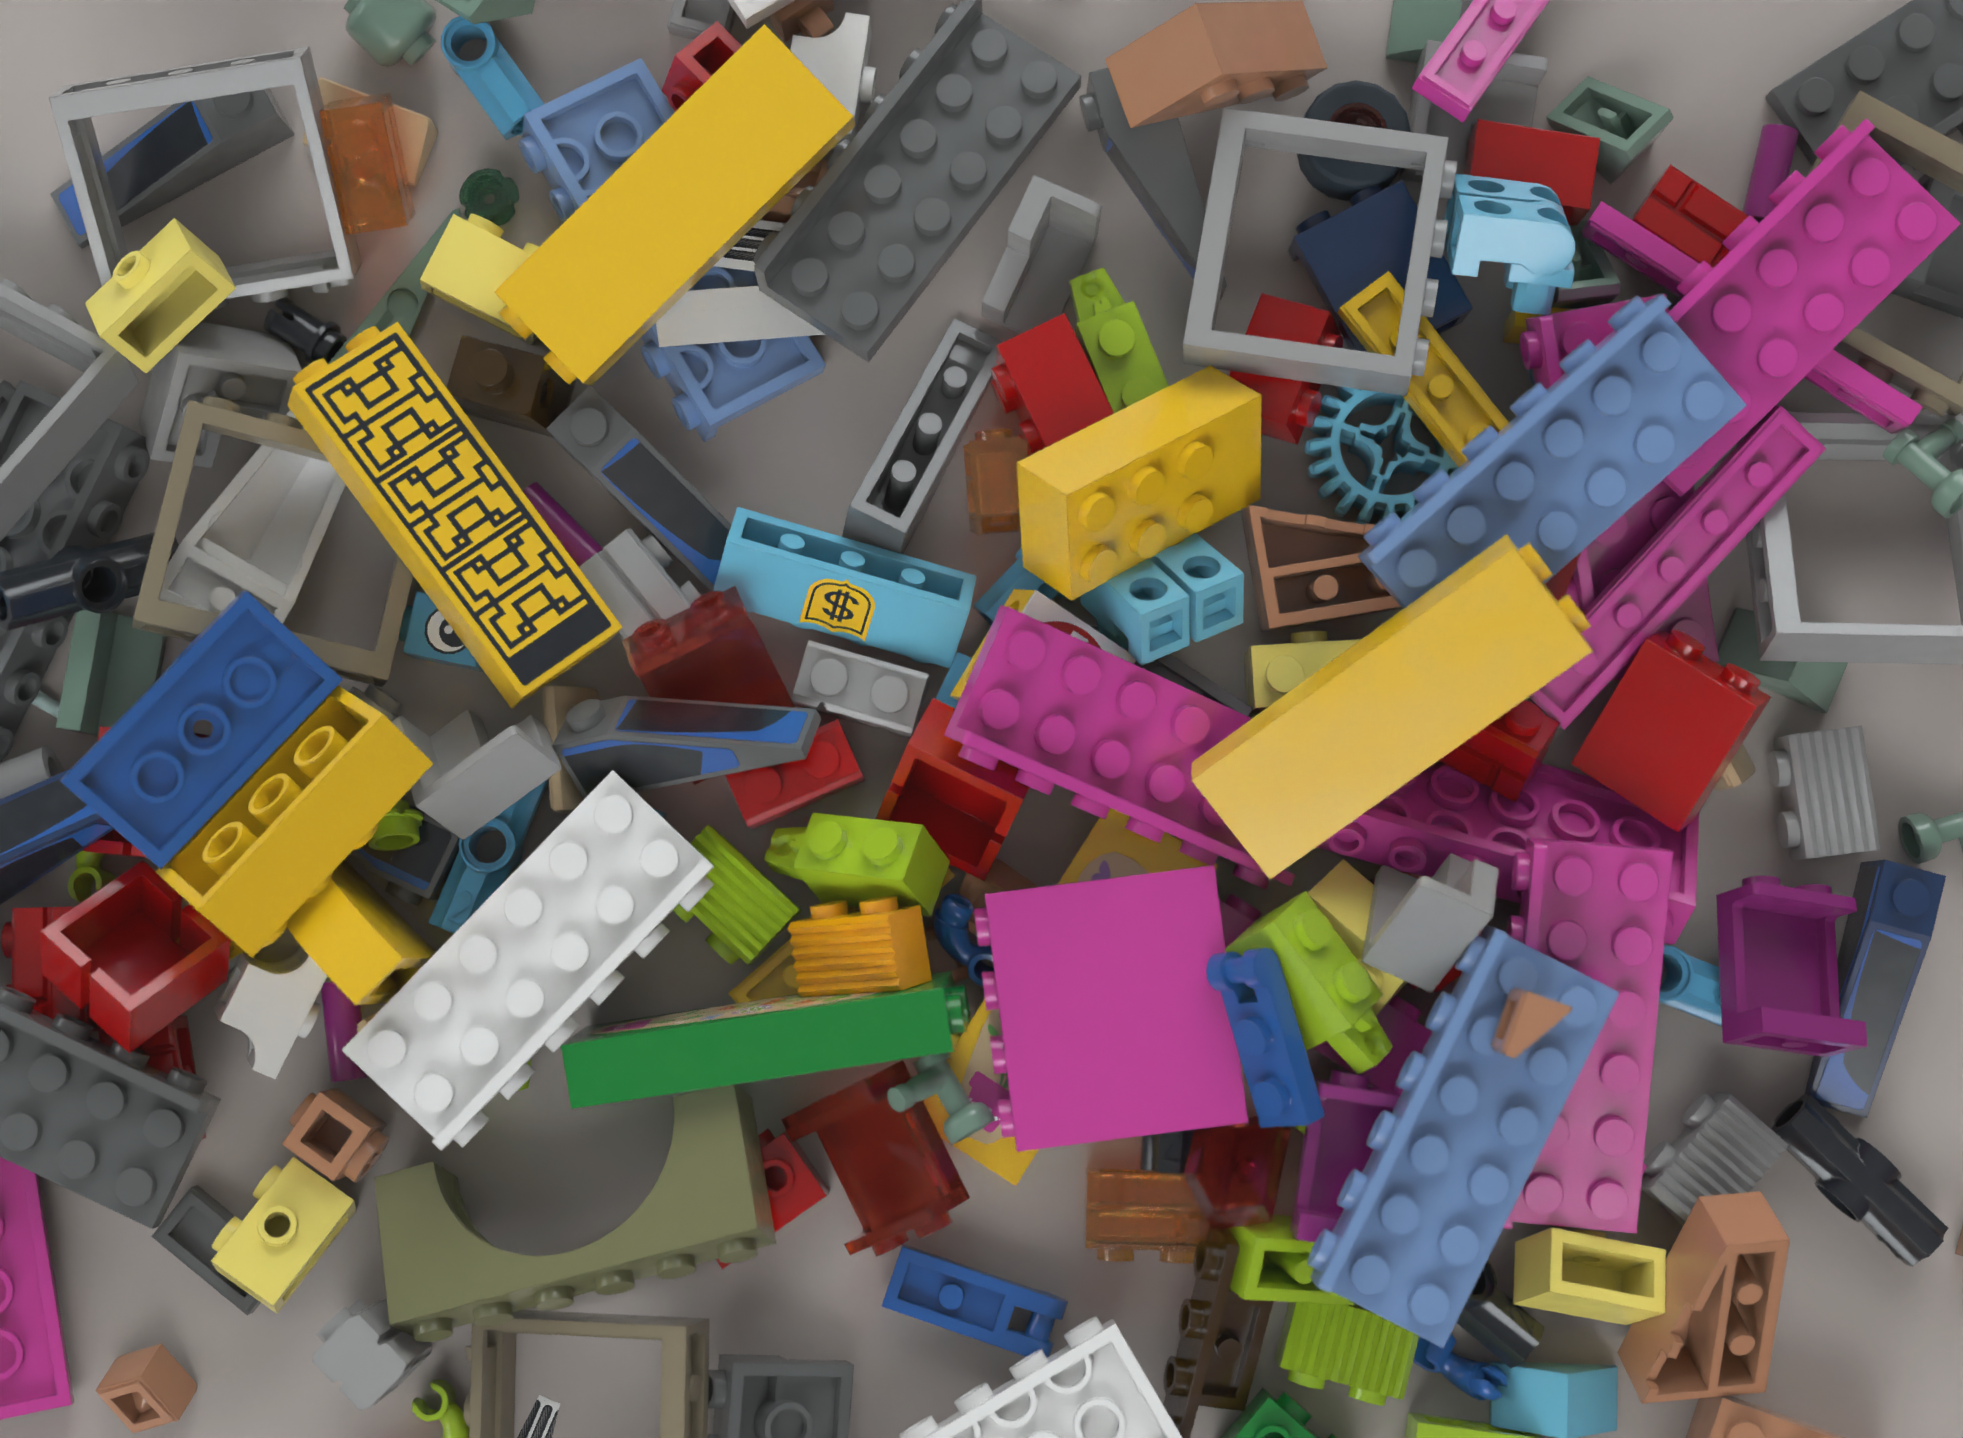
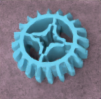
(1361, 443)

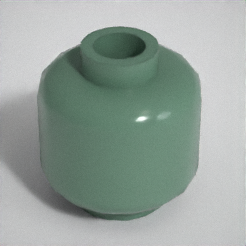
(391, 29)

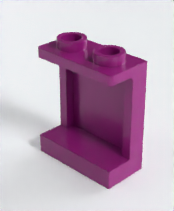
(1783, 968)
(1335, 1148)

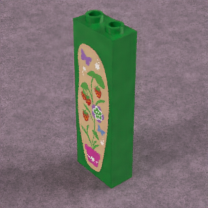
(761, 1041)

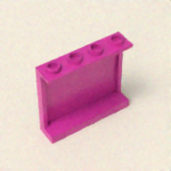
(1110, 1009)

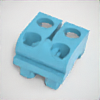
(1514, 226)
(1168, 599)

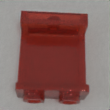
(707, 655)
(884, 1159)

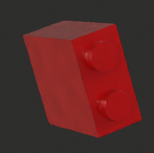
(1671, 728)

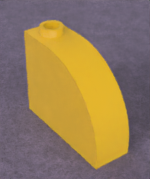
(359, 938)

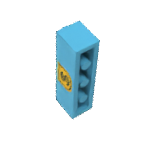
(846, 587)

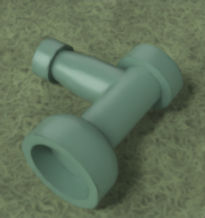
(1920, 460)
(1924, 836)
(938, 1078)

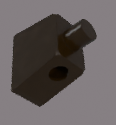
(507, 385)

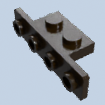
(1217, 1338)

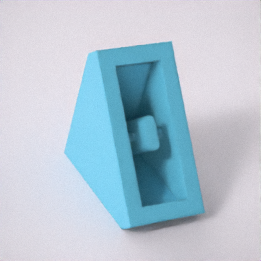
(1557, 1399)

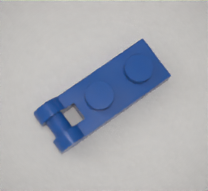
(1266, 1036)
(971, 1301)

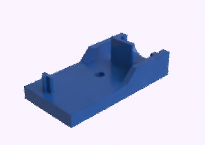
(163, 780)

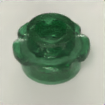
(489, 182)

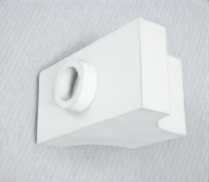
(842, 64)
(271, 1006)

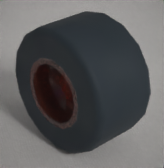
(1353, 104)

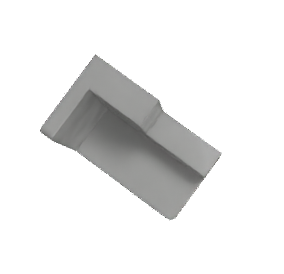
(1507, 100)
(1043, 253)
(221, 363)
(475, 775)
(1427, 922)

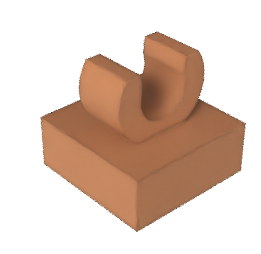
(804, 17)

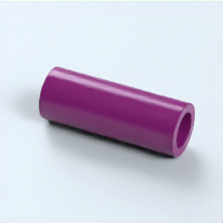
(1770, 168)
(568, 531)
(340, 1028)

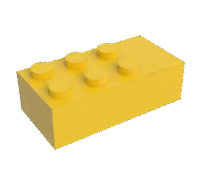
(1139, 481)
(296, 820)

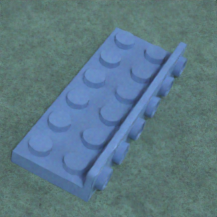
(578, 147)
(1567, 457)
(1458, 1141)

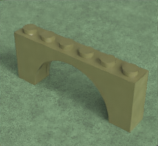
(701, 1209)

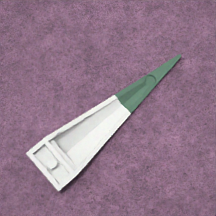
(280, 503)

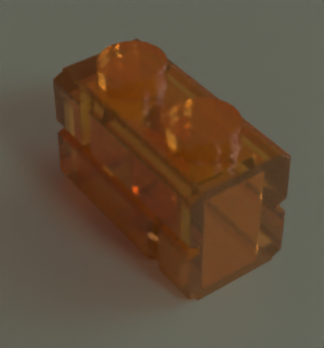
(367, 163)
(993, 481)
(1141, 1212)

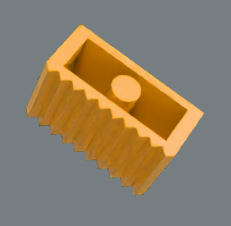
(859, 949)

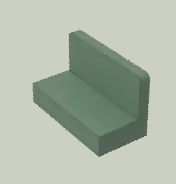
(106, 670)

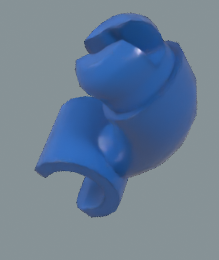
(952, 933)
(1470, 1376)

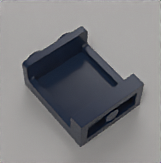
(1362, 245)

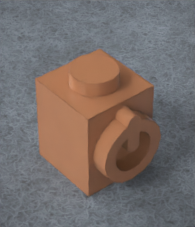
(336, 1135)

